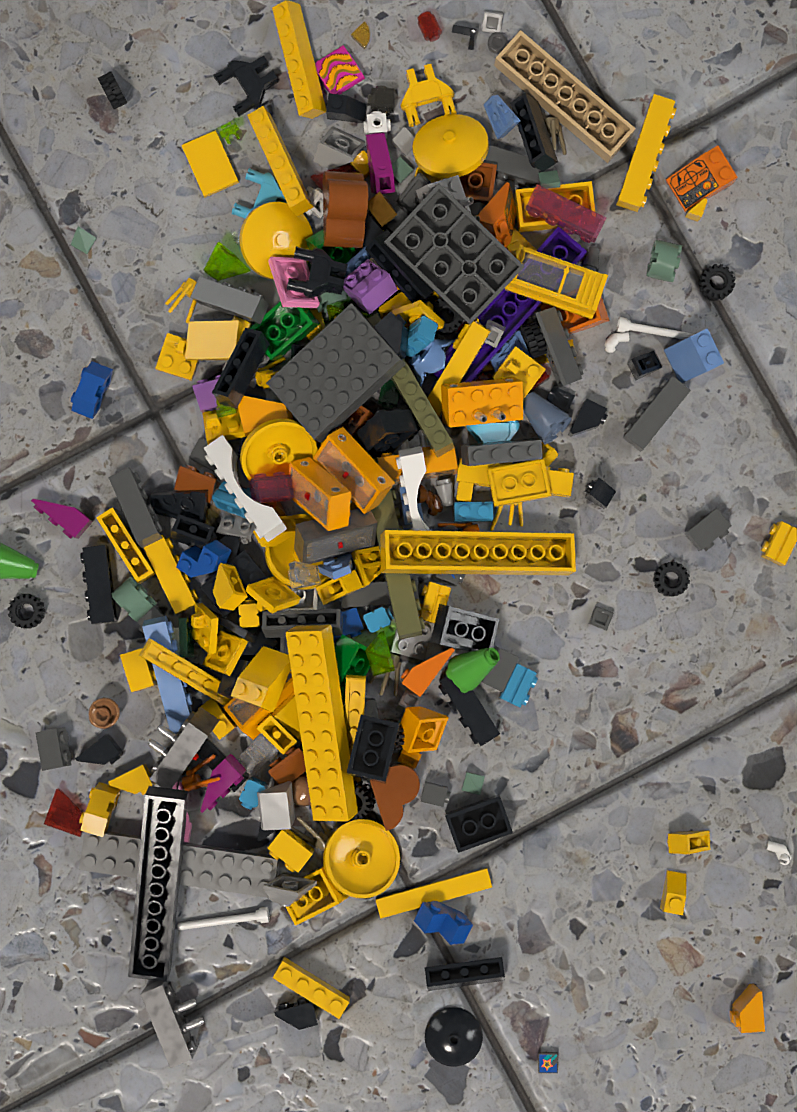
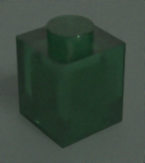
(389, 395)

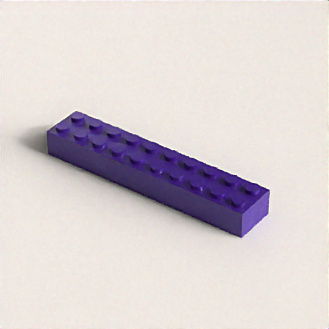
(514, 309)

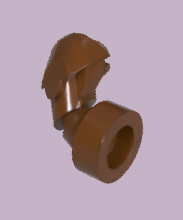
(432, 500)

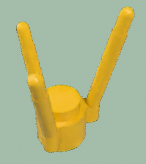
(186, 289)
(264, 374)
(511, 512)

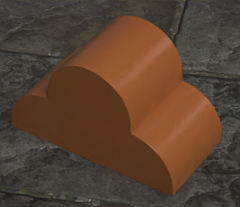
(344, 209)
(400, 788)

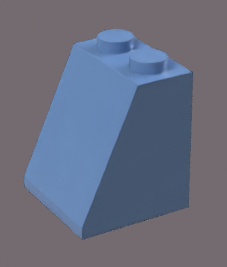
(693, 356)

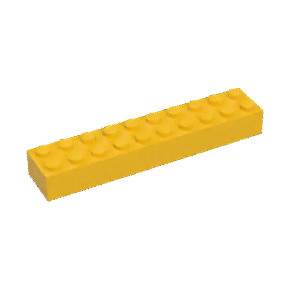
(477, 553)
(321, 722)

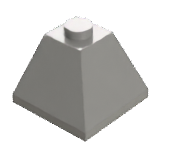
(337, 149)
(288, 889)

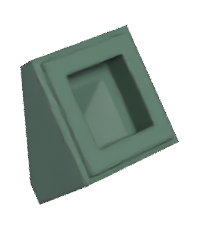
(83, 240)
(473, 783)

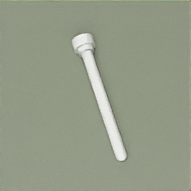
(626, 325)
(260, 915)

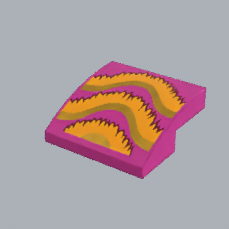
(338, 71)

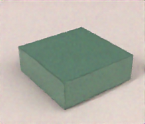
(401, 170)
(549, 179)

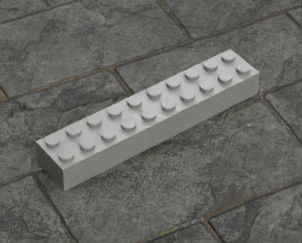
(200, 867)

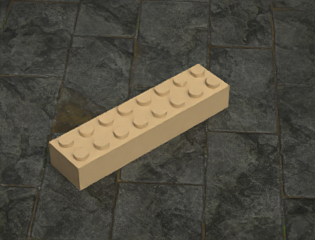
(564, 96)

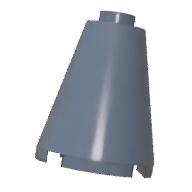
(545, 417)

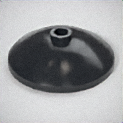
(453, 1023)

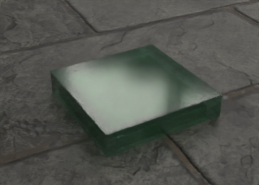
(186, 641)

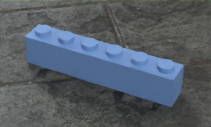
(172, 690)

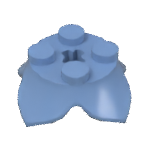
(429, 359)

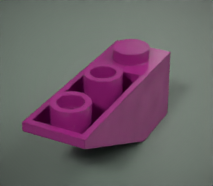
(379, 164)
(68, 517)
(230, 773)

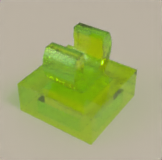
(228, 129)
(224, 410)

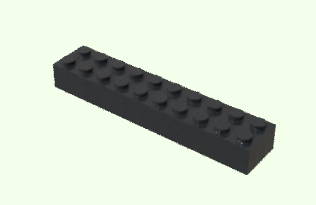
(158, 883)

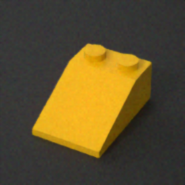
(263, 679)
(317, 900)

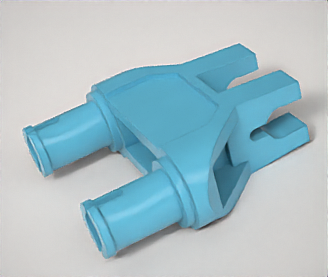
(268, 193)
(494, 431)

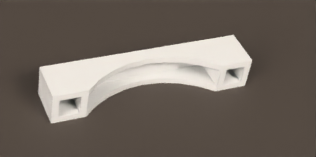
(413, 470)
(264, 517)

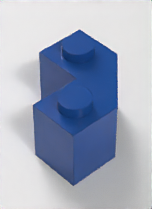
(89, 393)
(200, 562)
(443, 919)

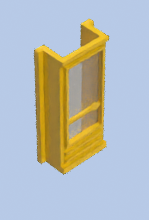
(558, 283)

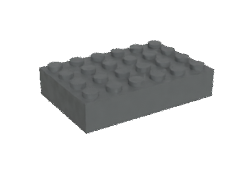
(454, 254)
(335, 373)

